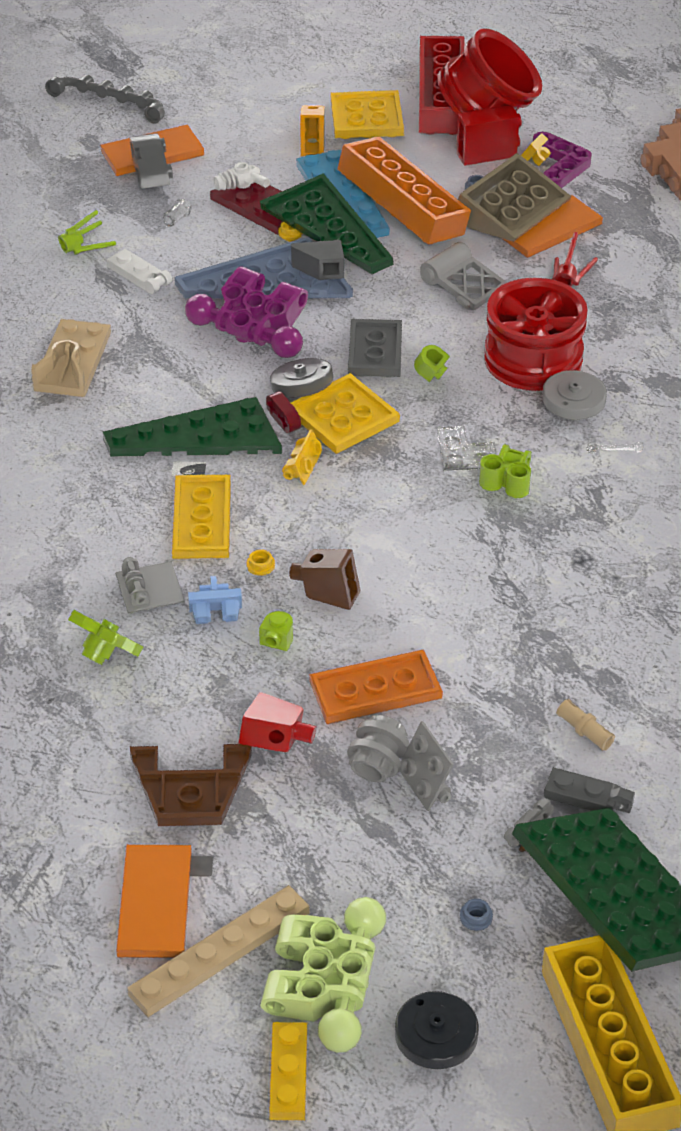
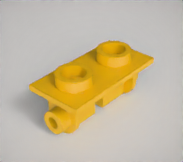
(303, 458)

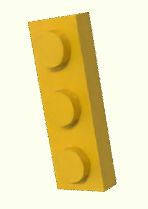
(288, 1071)

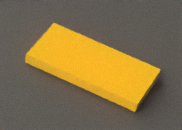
(201, 516)

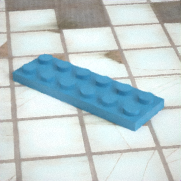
(363, 205)

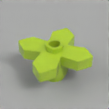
(102, 638)

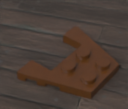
(190, 795)

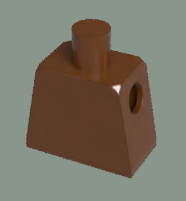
(328, 576)

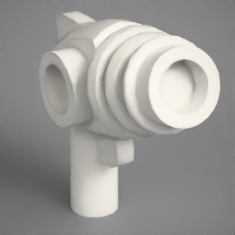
(241, 176)

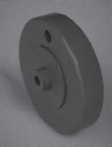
(302, 377)

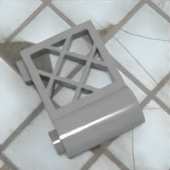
(452, 265)

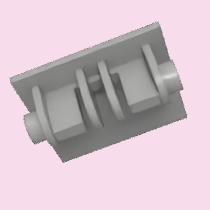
(148, 585)
(426, 768)

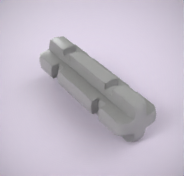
(541, 810)

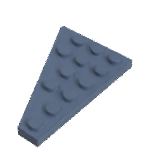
(276, 267)

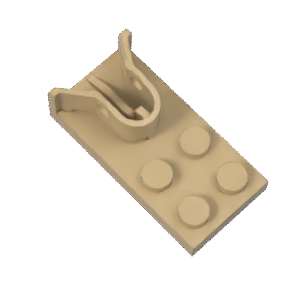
(71, 358)

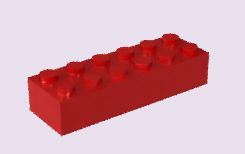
(434, 111)

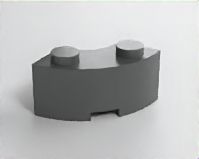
(150, 160)

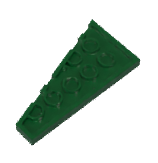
(325, 215)
(204, 431)

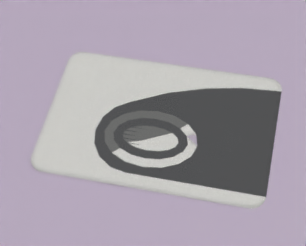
(188, 468)

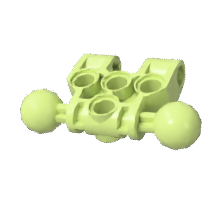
(326, 975)

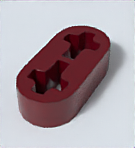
(283, 412)

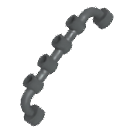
(153, 113)

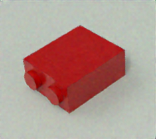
(488, 135)

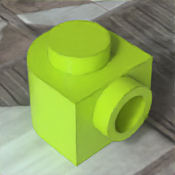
(431, 362)
(276, 630)

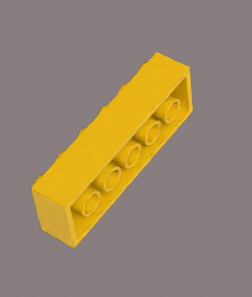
(611, 1037)

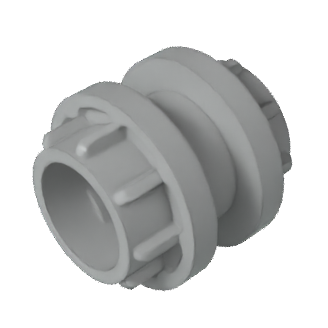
(378, 748)

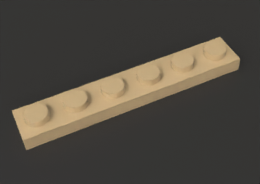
(215, 952)

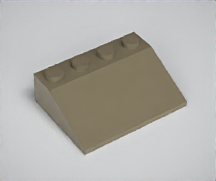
(512, 199)

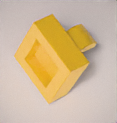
(536, 150)

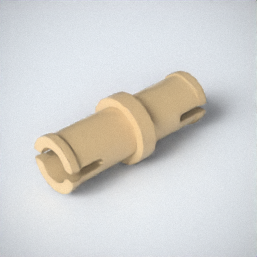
(585, 724)

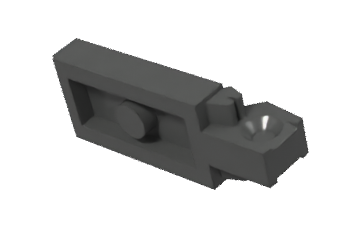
(587, 792)

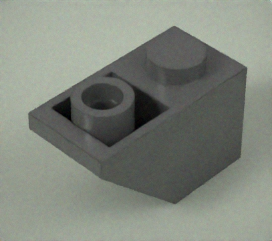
(319, 259)

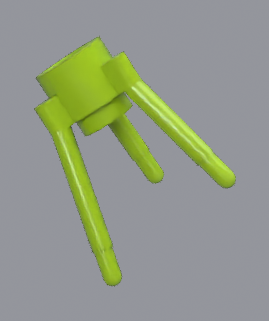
(73, 238)

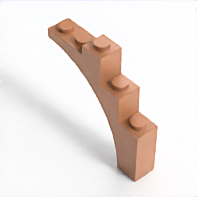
(664, 155)

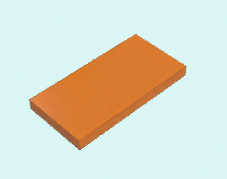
(180, 146)
(557, 227)
(375, 686)
(154, 901)

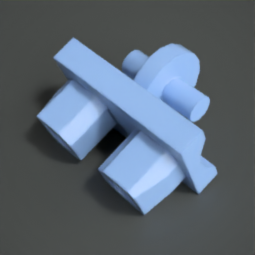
(214, 598)

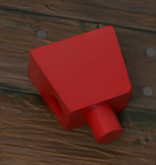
(274, 724)

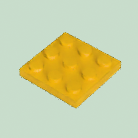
(366, 114)
(345, 413)

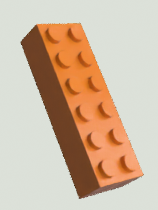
(404, 190)

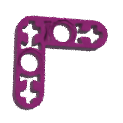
(573, 158)

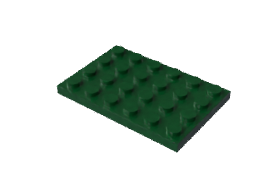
(611, 883)

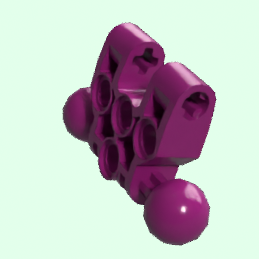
(252, 314)

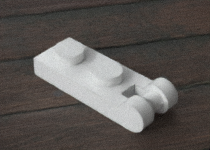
(139, 271)

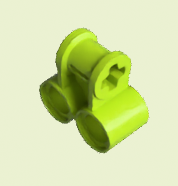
(506, 470)

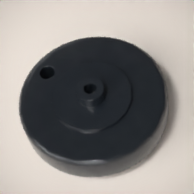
(436, 1030)

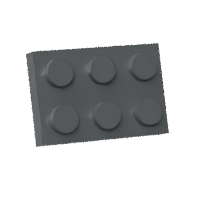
(375, 348)

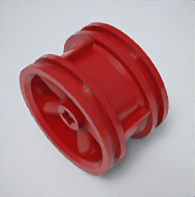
(489, 75)
(552, 324)

